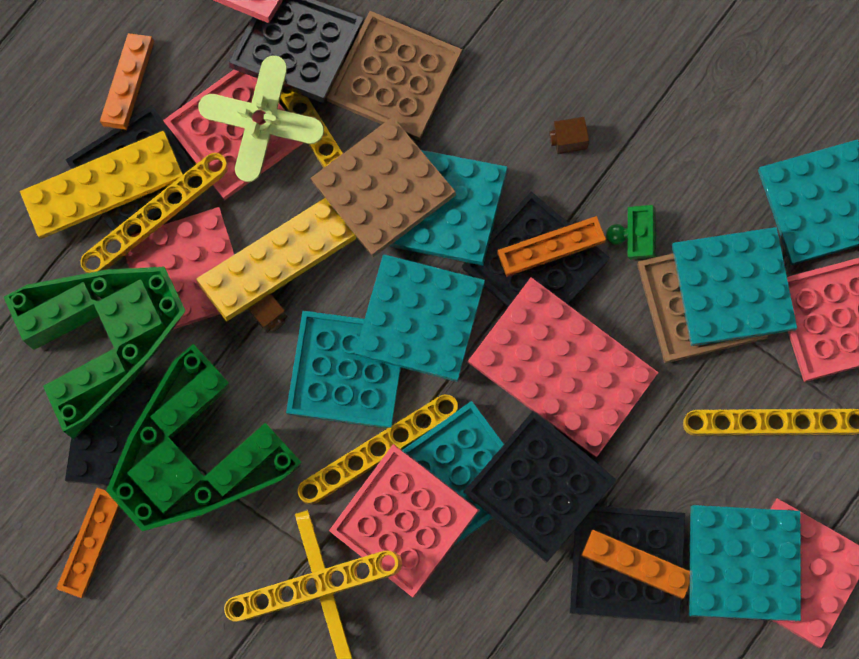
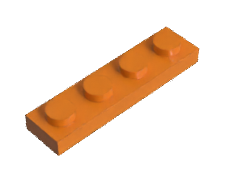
(127, 81)
(551, 246)
(89, 544)
(637, 564)

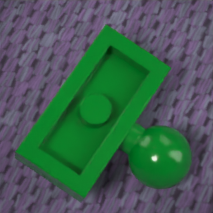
(640, 232)

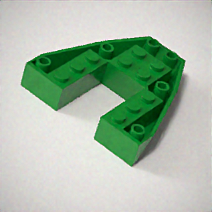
(137, 312)
(155, 478)

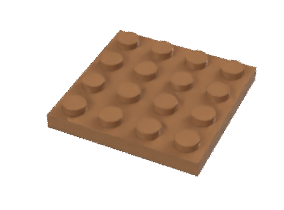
(394, 74)
(383, 187)
(667, 311)

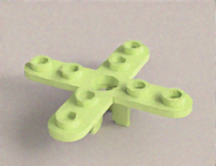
(277, 123)

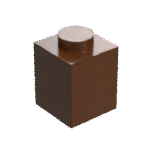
(569, 135)
(268, 313)

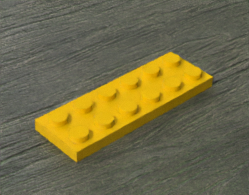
(101, 185)
(275, 259)

